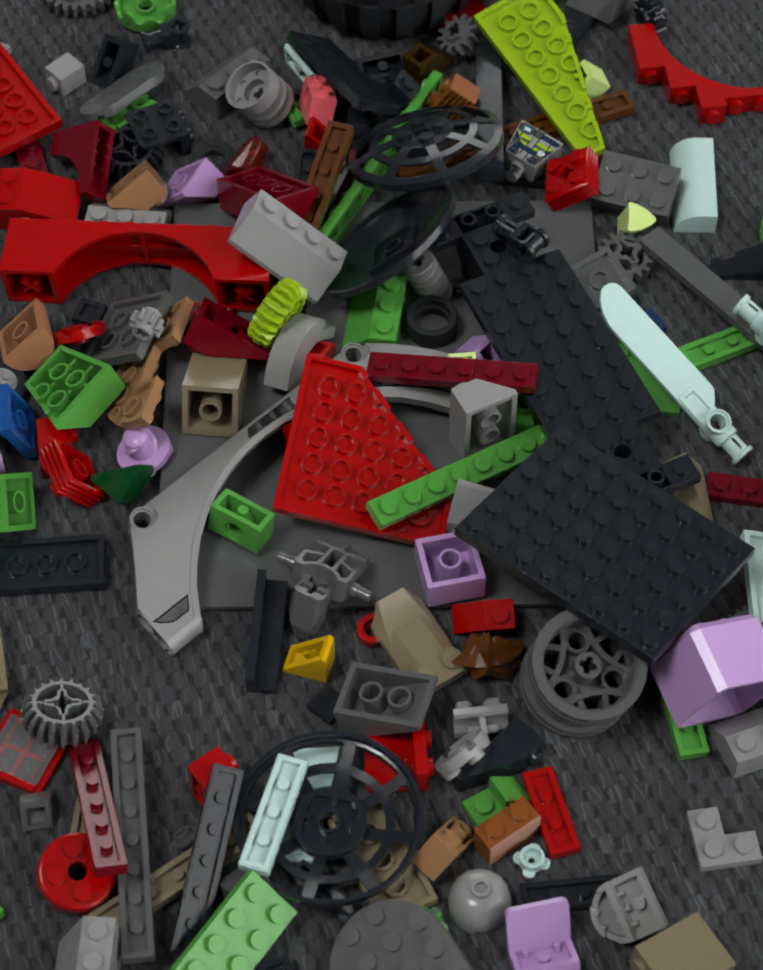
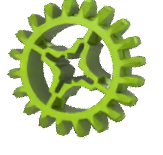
(276, 310)

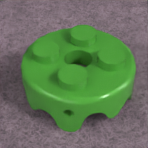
(138, 20)

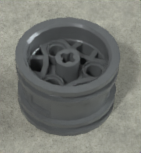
(582, 677)

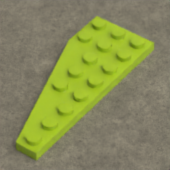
(541, 55)

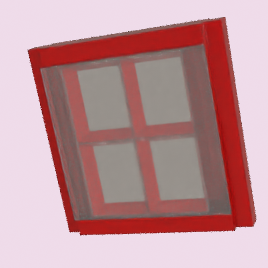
(22, 759)

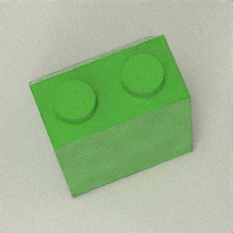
(17, 502)

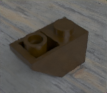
(423, 59)

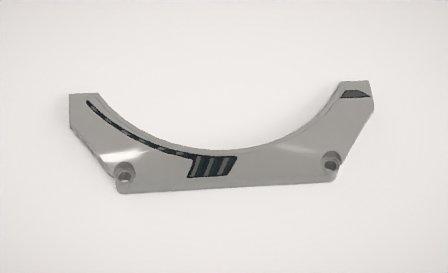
(169, 547)

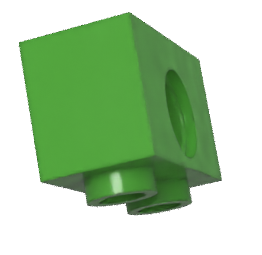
(241, 520)

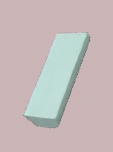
(696, 197)

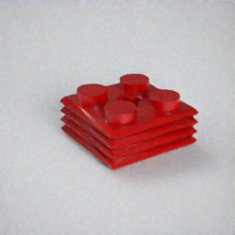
(571, 178)
(70, 474)

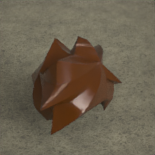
(490, 656)

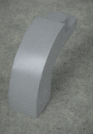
(291, 347)

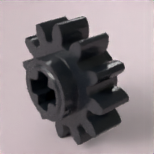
(651, 12)

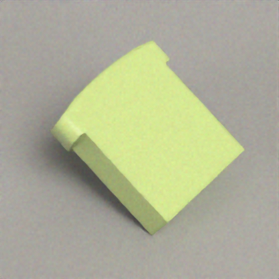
(634, 219)

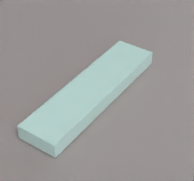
(273, 815)

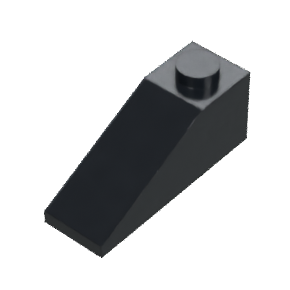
(505, 756)

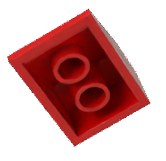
(37, 196)

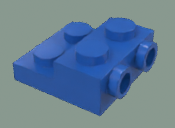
(18, 422)

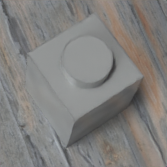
(65, 74)

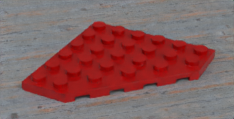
(347, 452)

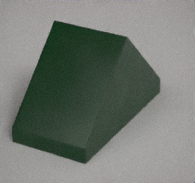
(124, 483)

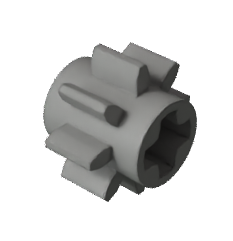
(146, 323)

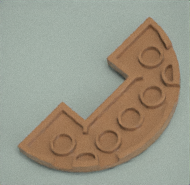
(142, 393)

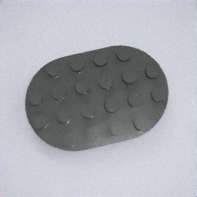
(396, 938)

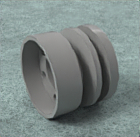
(259, 94)

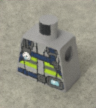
(529, 153)

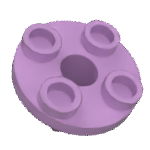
(144, 447)

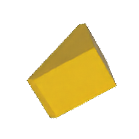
(311, 658)

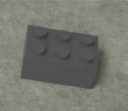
(636, 181)

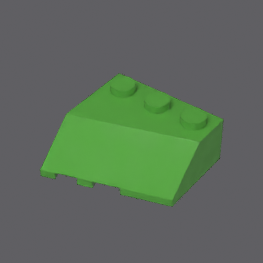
(74, 388)

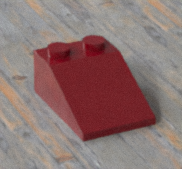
(221, 334)

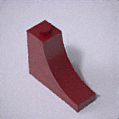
(90, 150)

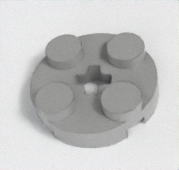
(465, 750)

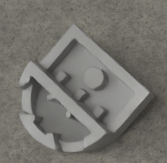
(627, 908)

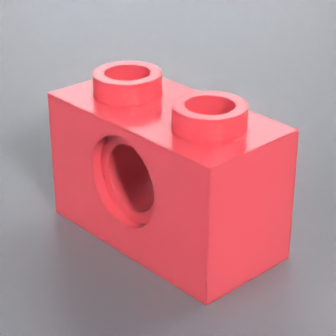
(317, 99)

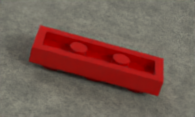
(555, 822)

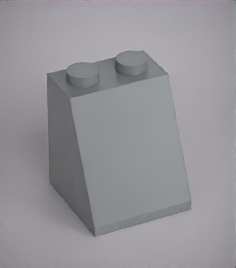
(91, 945)

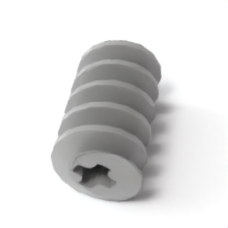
(428, 277)

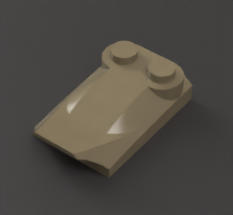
(415, 638)

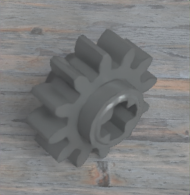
(458, 35)

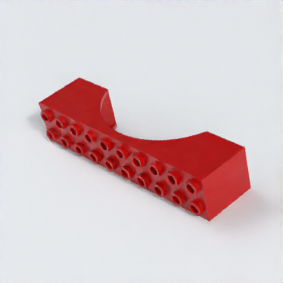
(56, 256)

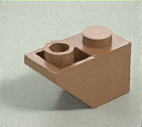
(443, 848)

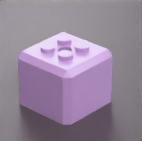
(712, 670)

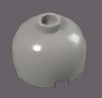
(479, 901)

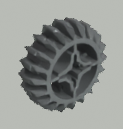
(62, 713)

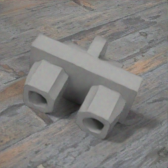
(490, 717)

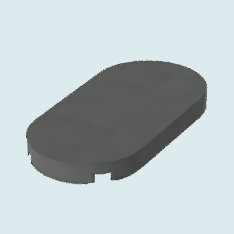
(123, 91)

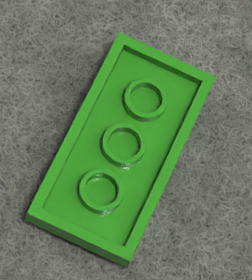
(239, 929)

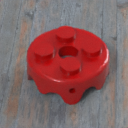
(56, 885)

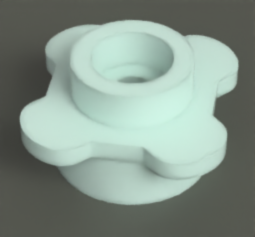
(534, 852)

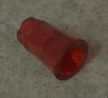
(249, 155)

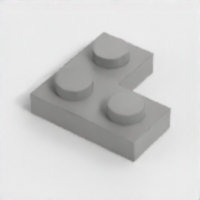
(719, 850)

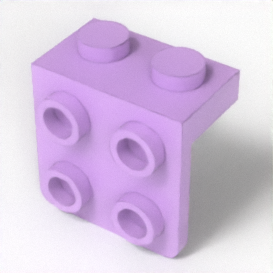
(540, 936)

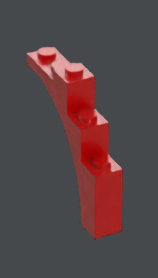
(681, 85)

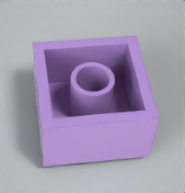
(449, 569)

